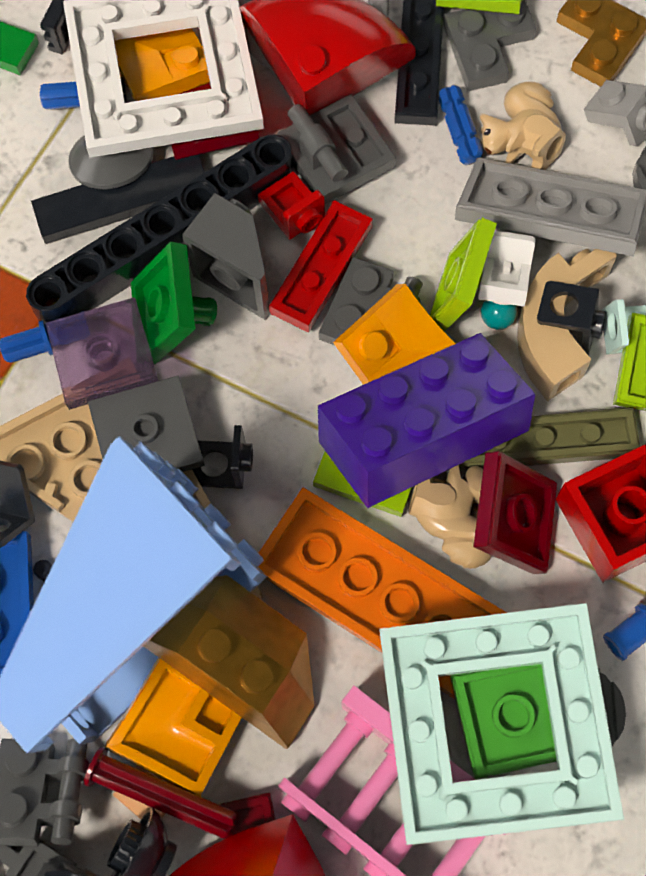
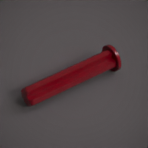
(159, 794)

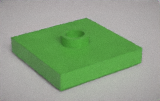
(504, 719)

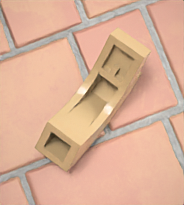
(548, 352)

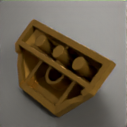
(242, 657)

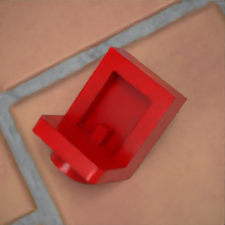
(293, 205)

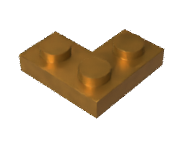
(611, 35)

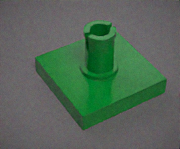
(167, 301)

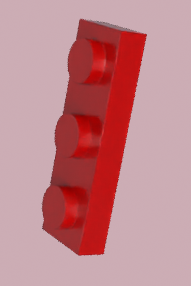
(321, 266)

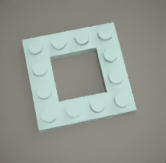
(586, 779)

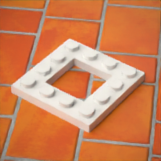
(121, 127)

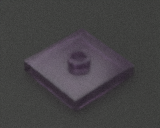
(101, 352)

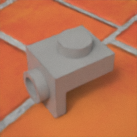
(622, 107)

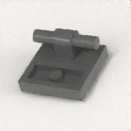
(336, 148)

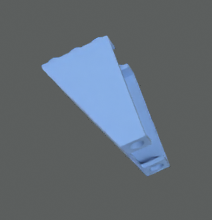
(118, 579)

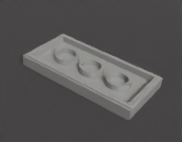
(554, 206)

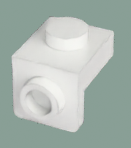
(507, 269)

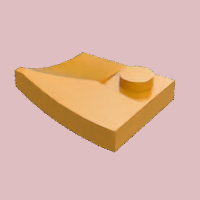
(162, 63)
(391, 336)
(174, 729)

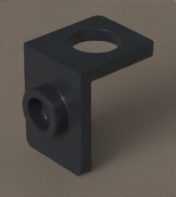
(585, 319)
(239, 461)
(15, 501)

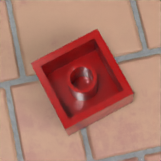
(609, 513)

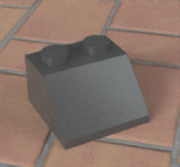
(227, 253)

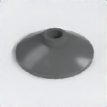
(108, 170)

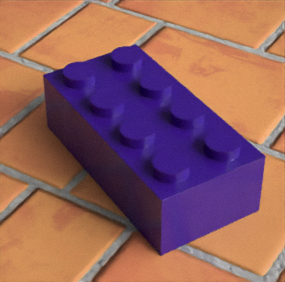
(424, 419)

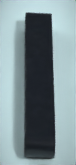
(140, 231)

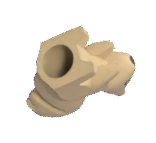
(530, 131)
(445, 512)

